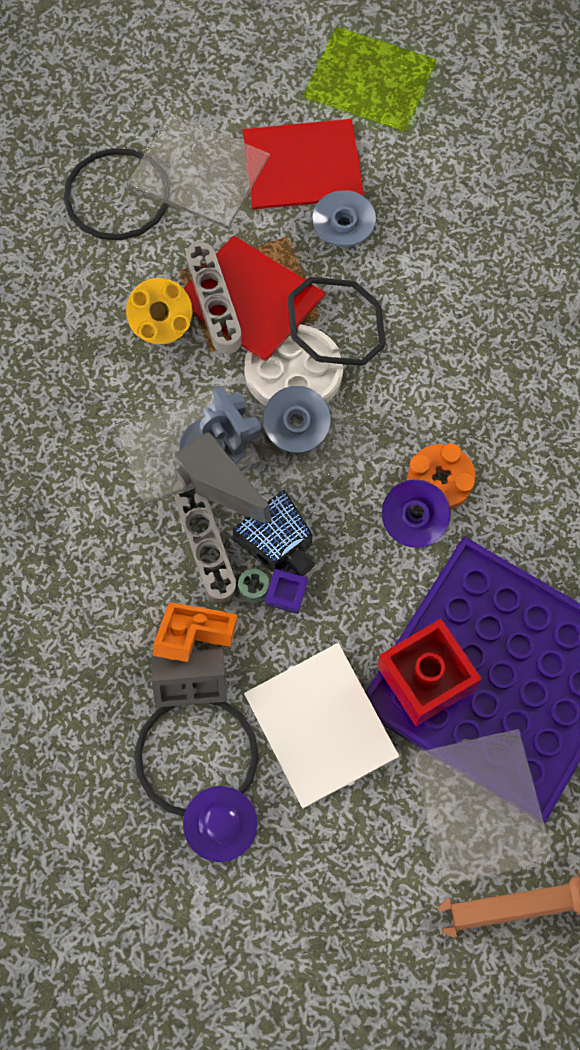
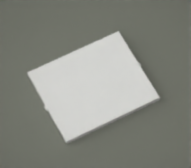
(321, 725)

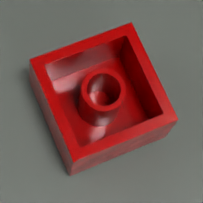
(428, 672)

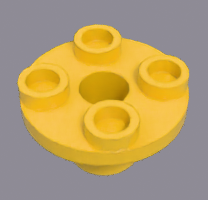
(159, 311)

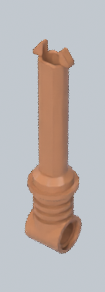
(513, 906)

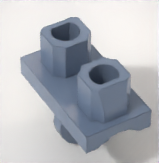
(225, 420)

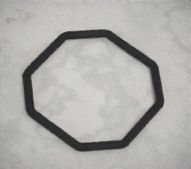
(336, 360)

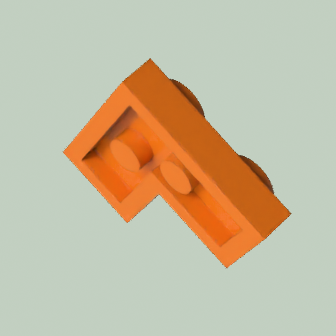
(187, 623)

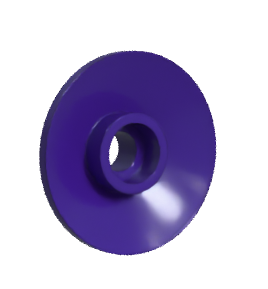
(410, 529)

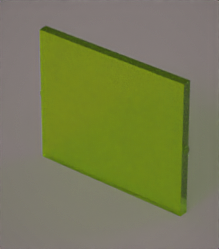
(370, 78)

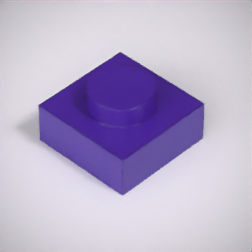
(286, 591)

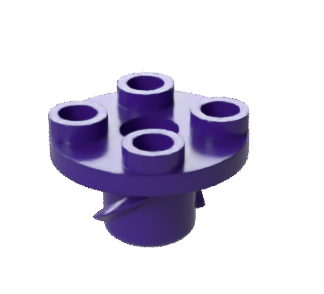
(220, 824)

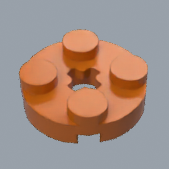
(447, 459)

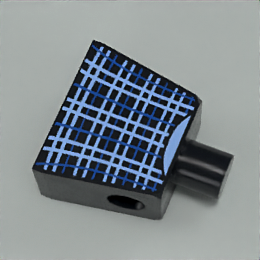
(279, 541)

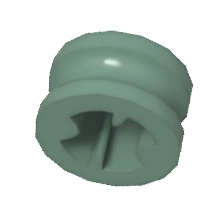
(248, 575)

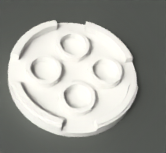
(295, 367)

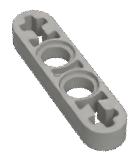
(211, 297)
(207, 539)

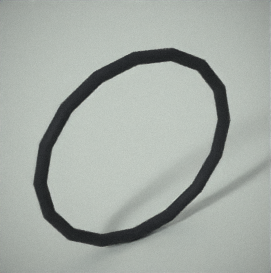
(112, 236)
(141, 740)

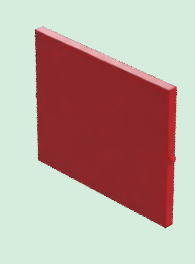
(304, 162)
(259, 297)

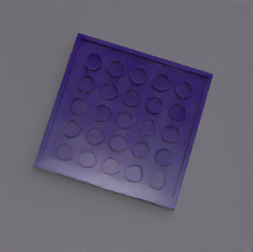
(528, 660)

